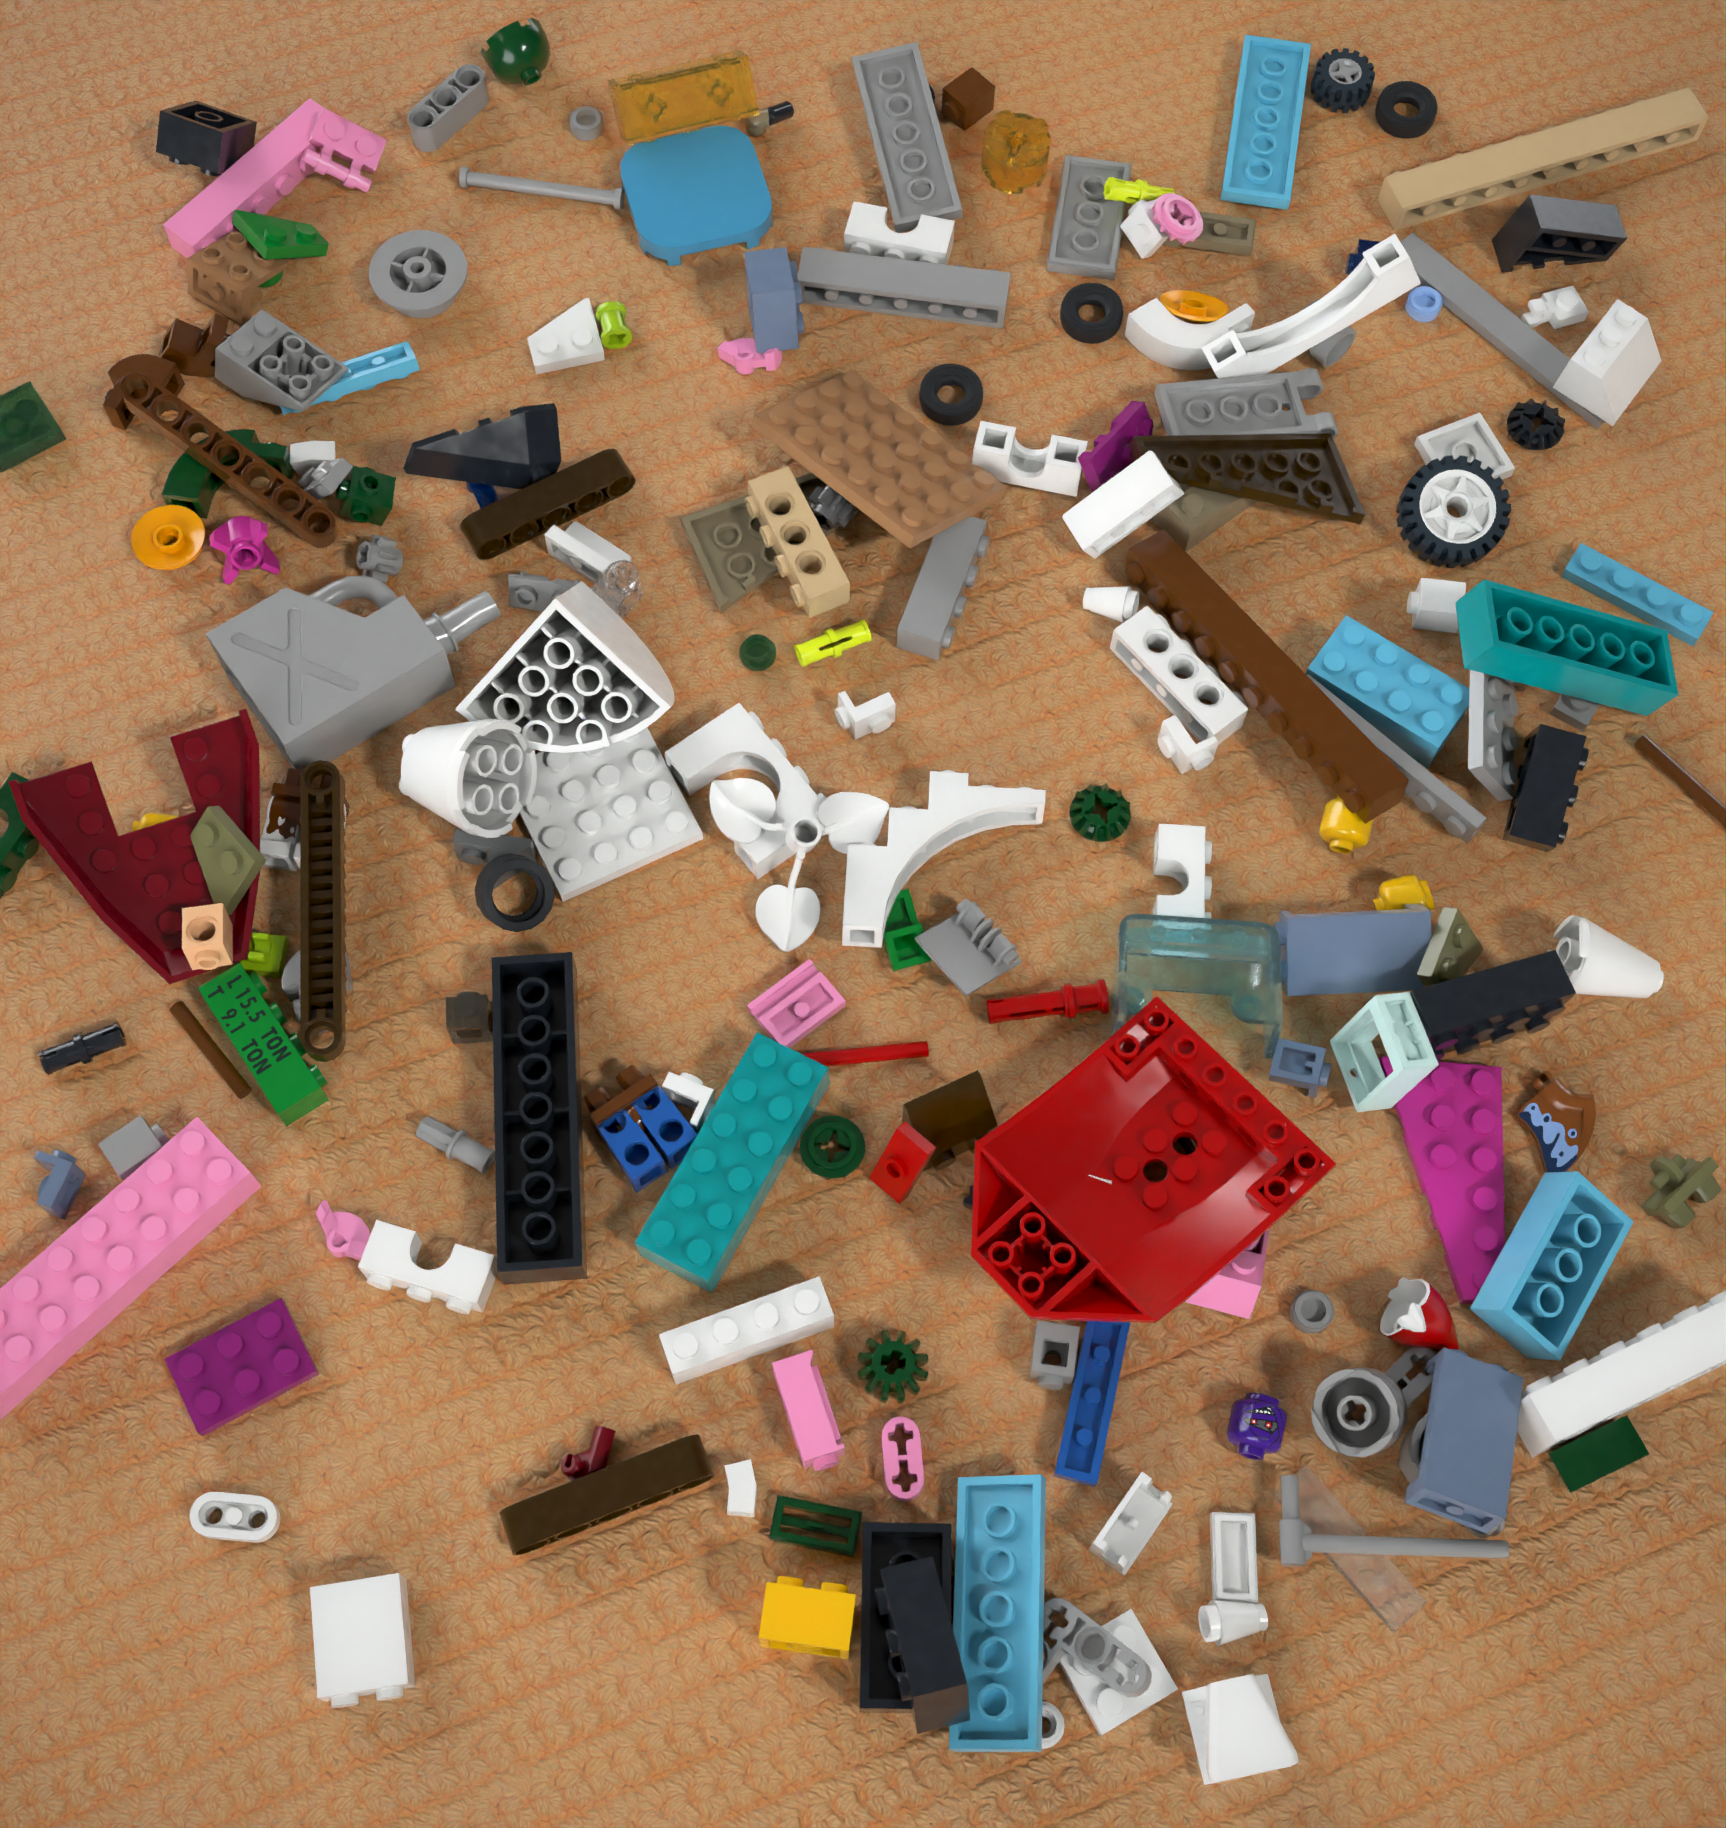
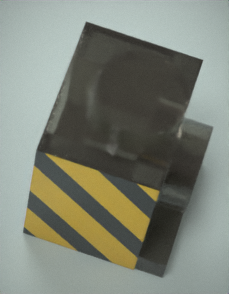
(469, 1011)

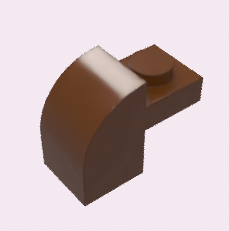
(194, 347)
(159, 369)

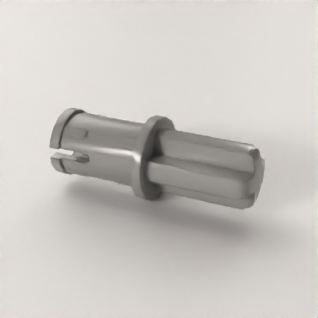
(455, 1144)

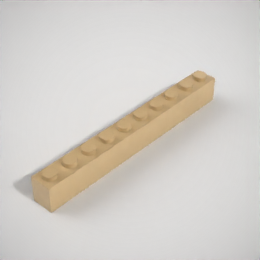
(1541, 158)

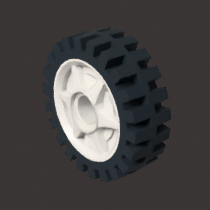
(1467, 489)

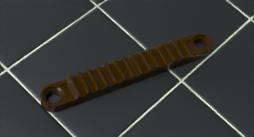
(322, 911)

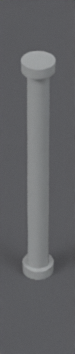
(469, 178)

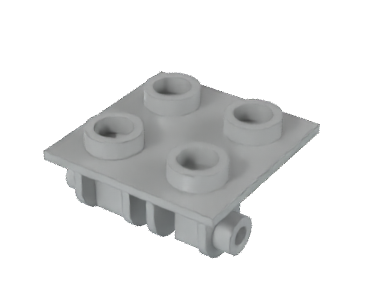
(969, 948)

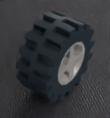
(1342, 80)

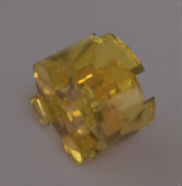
(1015, 151)

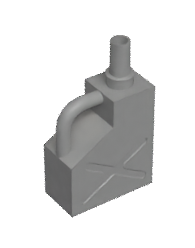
(338, 678)

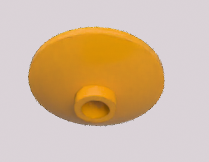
(1194, 306)
(162, 527)

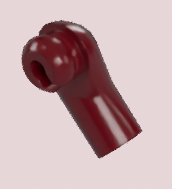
(591, 1459)

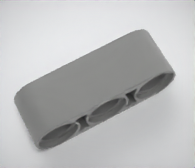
(448, 108)

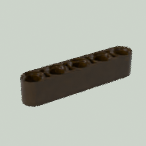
(547, 503)
(606, 1494)

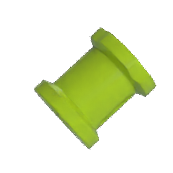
(612, 319)

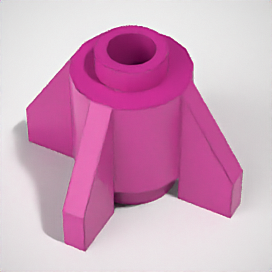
(244, 546)

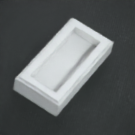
(1233, 1557)

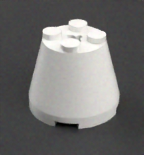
(470, 774)

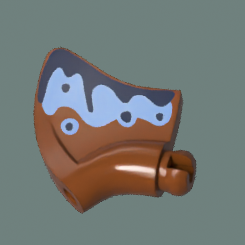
(1558, 1122)

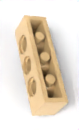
(781, 493)

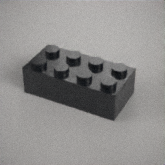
(1493, 1003)
(884, 1547)

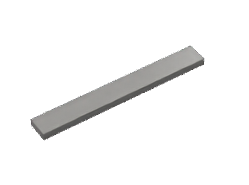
(1492, 320)

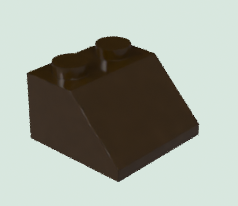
(952, 1118)

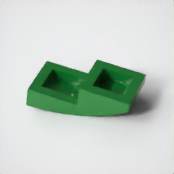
(900, 933)

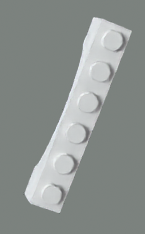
(1377, 280)

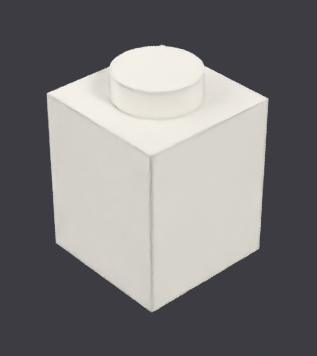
(1434, 604)

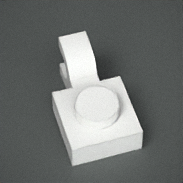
(1558, 307)

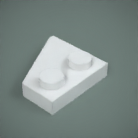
(567, 340)

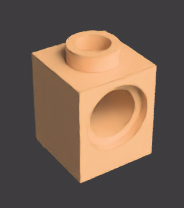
(202, 924)

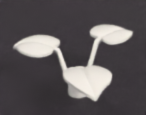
(741, 812)

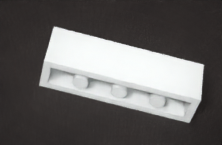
(747, 1330)

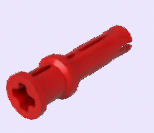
(1066, 1001)

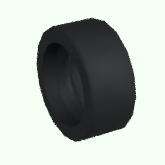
(538, 910)

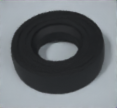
(1410, 93)
(1091, 331)
(951, 413)

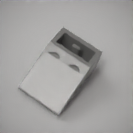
(275, 364)

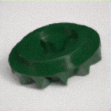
(1092, 826)
(819, 1134)

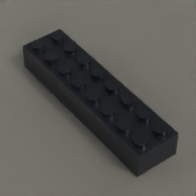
(538, 1119)

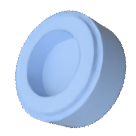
(1423, 304)

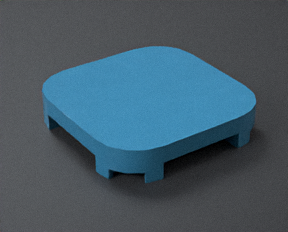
(696, 192)

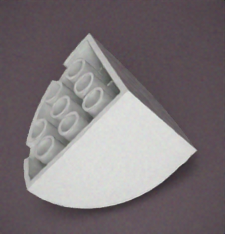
(574, 679)

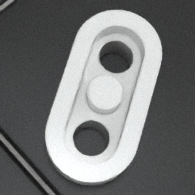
(236, 1517)

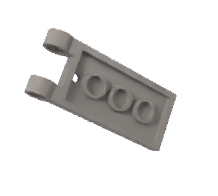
(1244, 405)

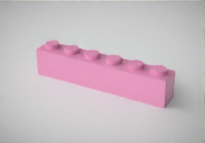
(249, 185)

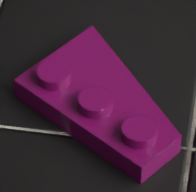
(1113, 450)

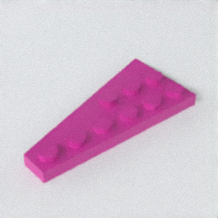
(1457, 1154)

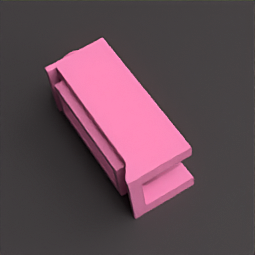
(808, 1411)

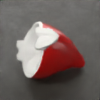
(1418, 1317)

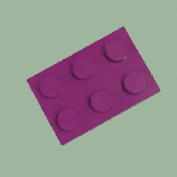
(241, 1367)

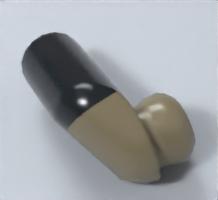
(768, 117)

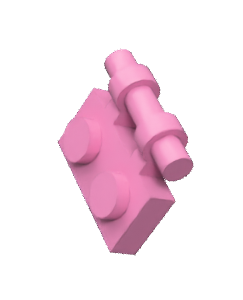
(347, 141)

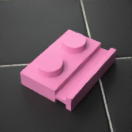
(796, 1005)

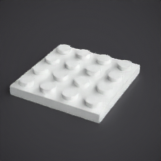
(606, 813)

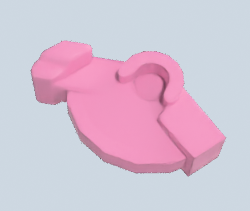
(743, 356)
(344, 1231)

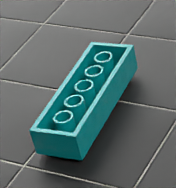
(1565, 648)
(733, 1162)

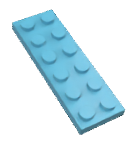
(1266, 122)
(1000, 1611)

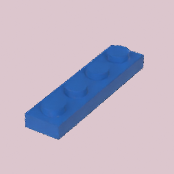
(1091, 1402)

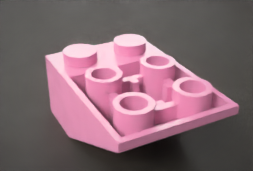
(1238, 1284)

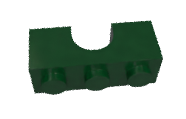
(17, 842)

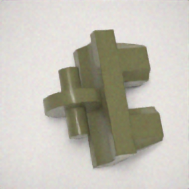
(1675, 1182)

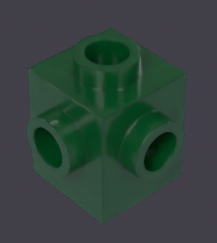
(366, 495)

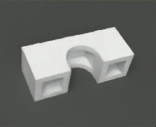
(869, 235)
(1046, 469)
(1182, 854)
(461, 1282)

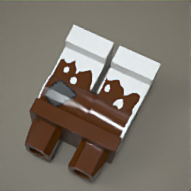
(282, 826)

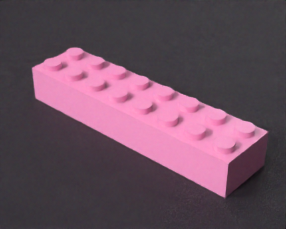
(115, 1255)

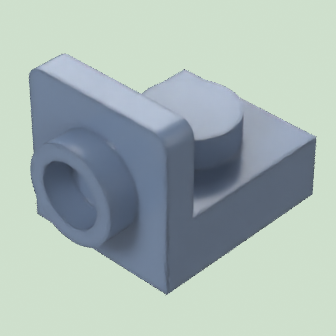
(1300, 1066)
(62, 1185)

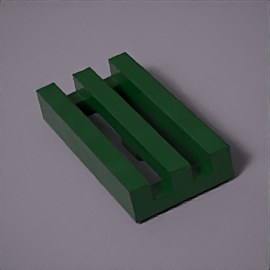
(813, 1543)

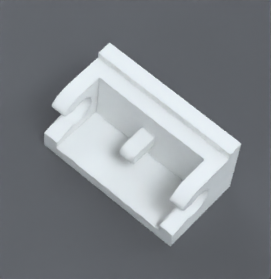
(1131, 1524)

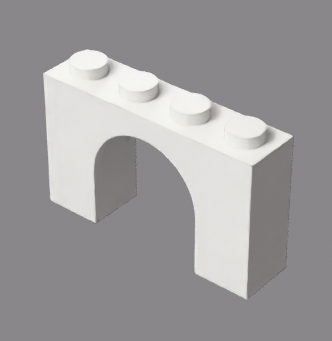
(738, 742)

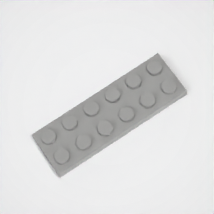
(906, 136)

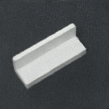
(1122, 505)

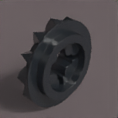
(1521, 420)

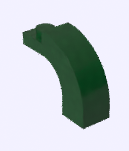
(194, 485)

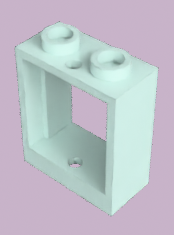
(1404, 1041)

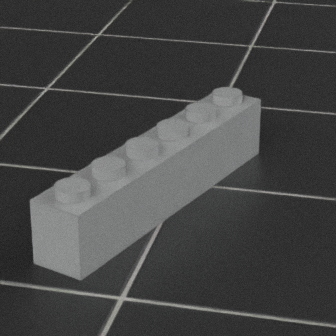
(903, 287)

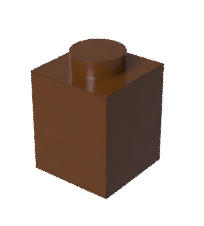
(968, 99)

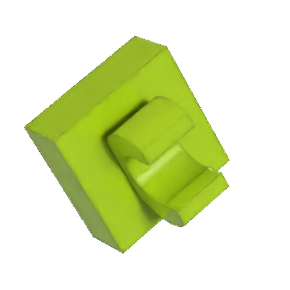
(266, 955)

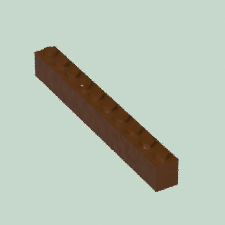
(1266, 677)

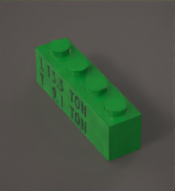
(264, 1044)

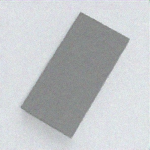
(1085, 223)

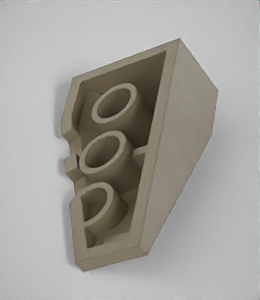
(1198, 514)

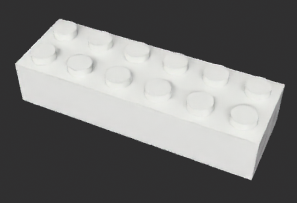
(1623, 1376)

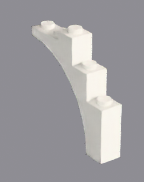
(915, 835)

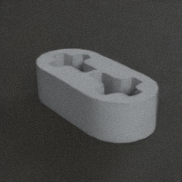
(1397, 1372)

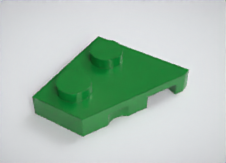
(279, 237)

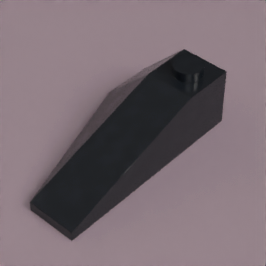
(498, 453)

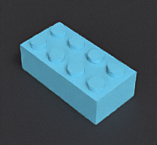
(1391, 689)
(1552, 1265)

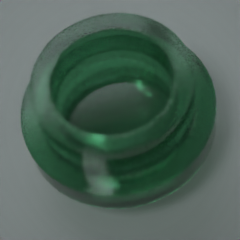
(757, 653)

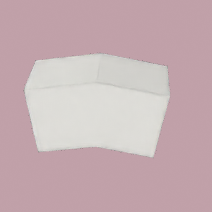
(311, 454)
(742, 1489)

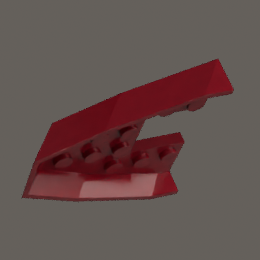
(152, 873)

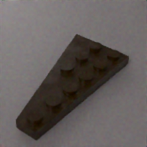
(1275, 469)

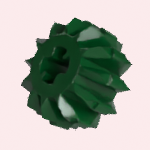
(902, 1378)

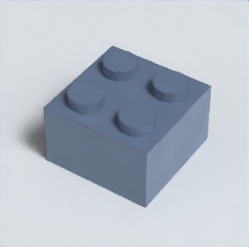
(773, 299)

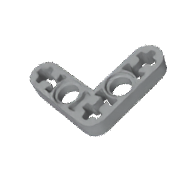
(1072, 1641)

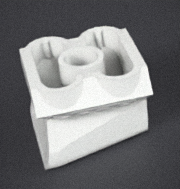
(1237, 1729)

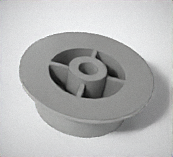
(418, 273)

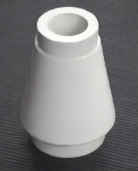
(1112, 602)
(1230, 1621)

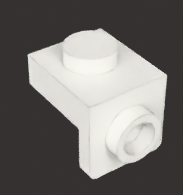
(1142, 230)
(866, 718)
(1178, 745)
(692, 1094)

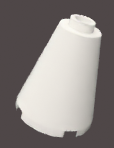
(1604, 963)

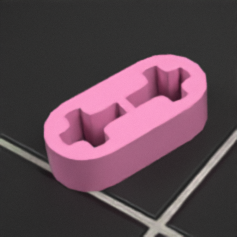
(912, 1458)

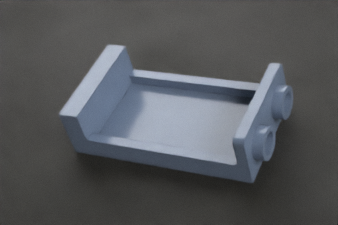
(1353, 950)
(1468, 1441)

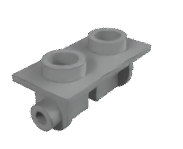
(535, 591)

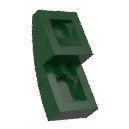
(1598, 1453)

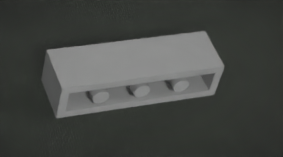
(941, 588)

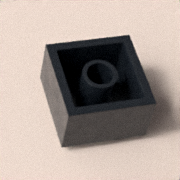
(204, 136)

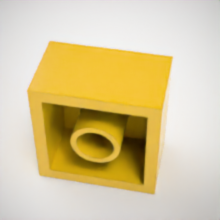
(807, 1618)

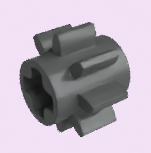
(830, 508)

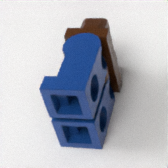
(633, 1114)

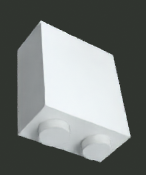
(362, 1639)

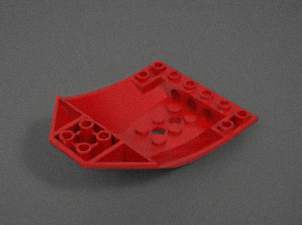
(1135, 1245)

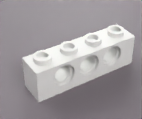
(1149, 630)

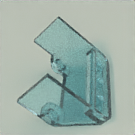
(1203, 959)

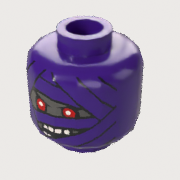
(1256, 1425)

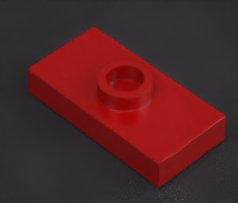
(902, 1162)

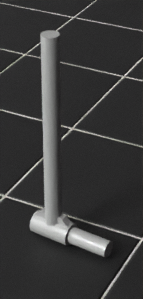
(1299, 1543)

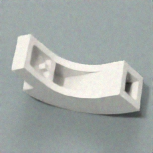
(1176, 342)

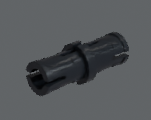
(82, 1048)

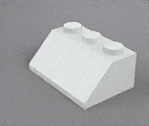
(1611, 364)

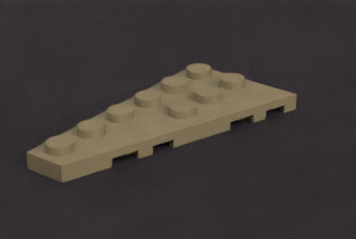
(732, 548)

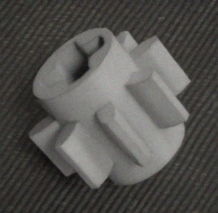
(379, 558)

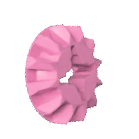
(1183, 211)

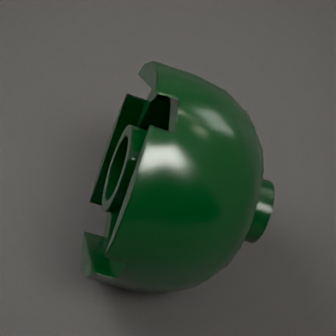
(518, 52)

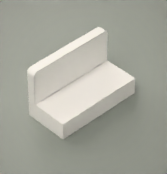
(583, 550)

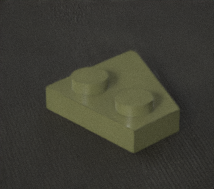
(225, 857)
(1450, 949)

